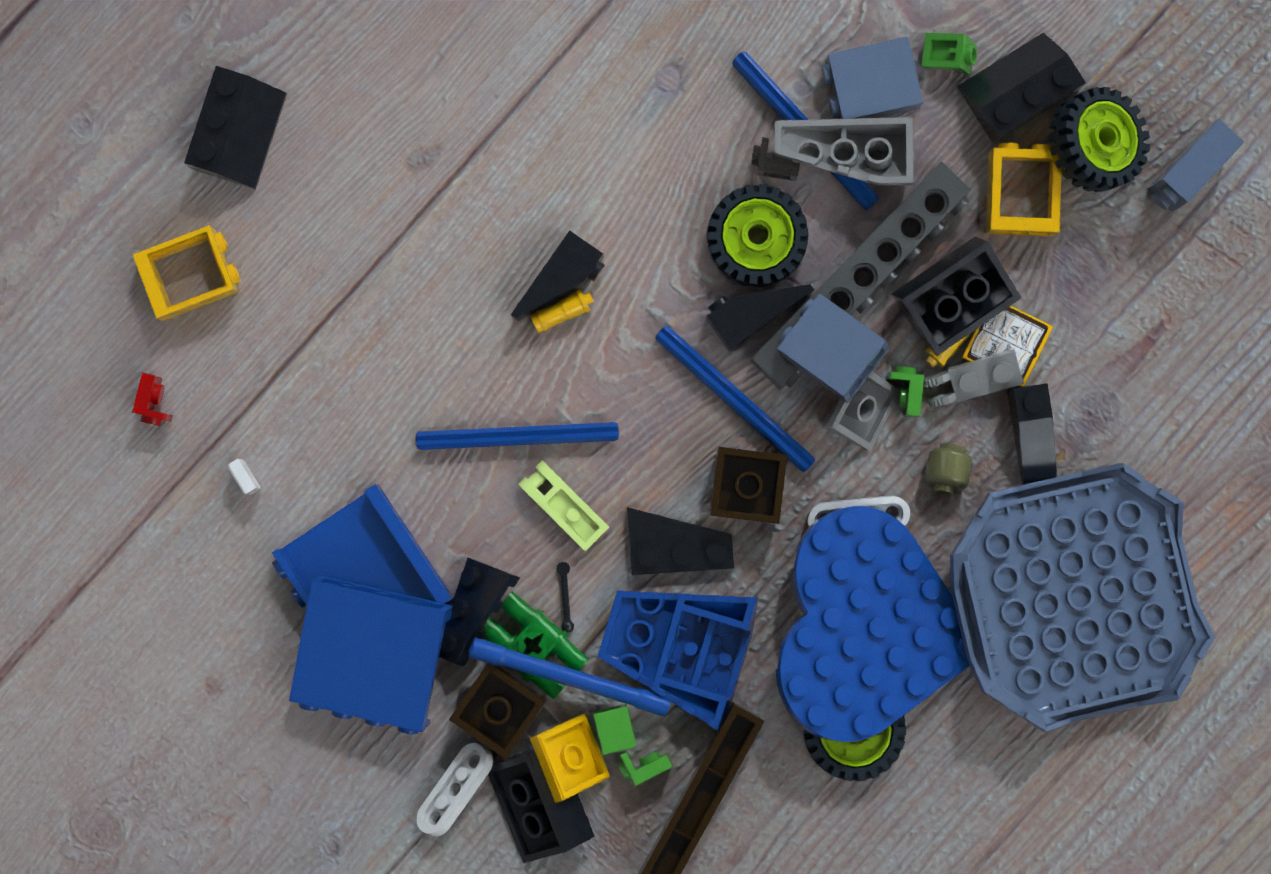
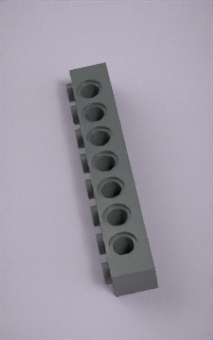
(940, 184)

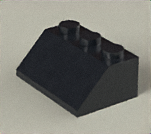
(1021, 86)
(235, 128)
(956, 295)
(533, 817)

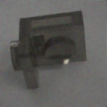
(774, 168)

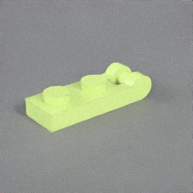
(564, 506)

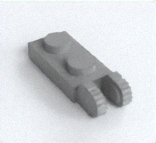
(977, 378)

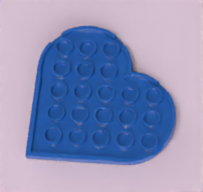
(871, 630)

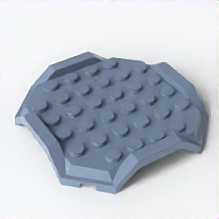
(1078, 597)

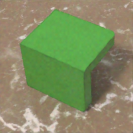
(614, 729)

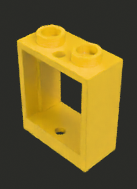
(1022, 225)
(153, 282)

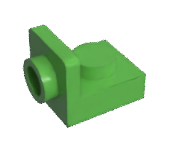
(949, 52)
(911, 396)
(650, 766)

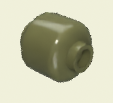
(948, 469)

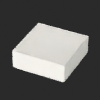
(243, 476)

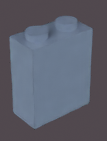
(873, 80)
(1195, 166)
(832, 347)

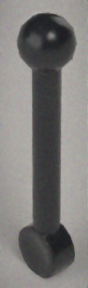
(563, 569)

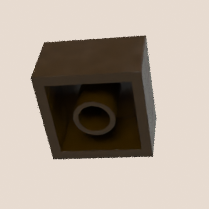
(748, 485)
(498, 709)

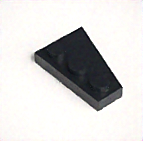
(675, 546)
(473, 603)

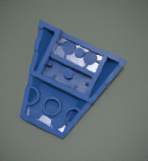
(682, 646)

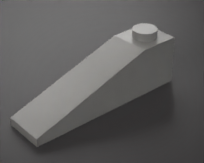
(857, 148)

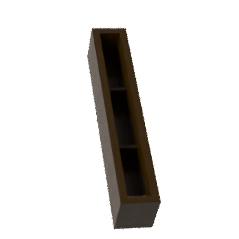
(703, 792)

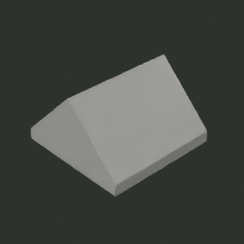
(865, 413)

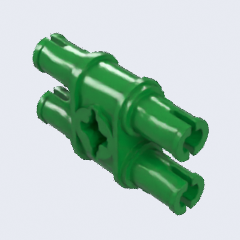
(533, 624)

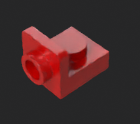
(148, 394)

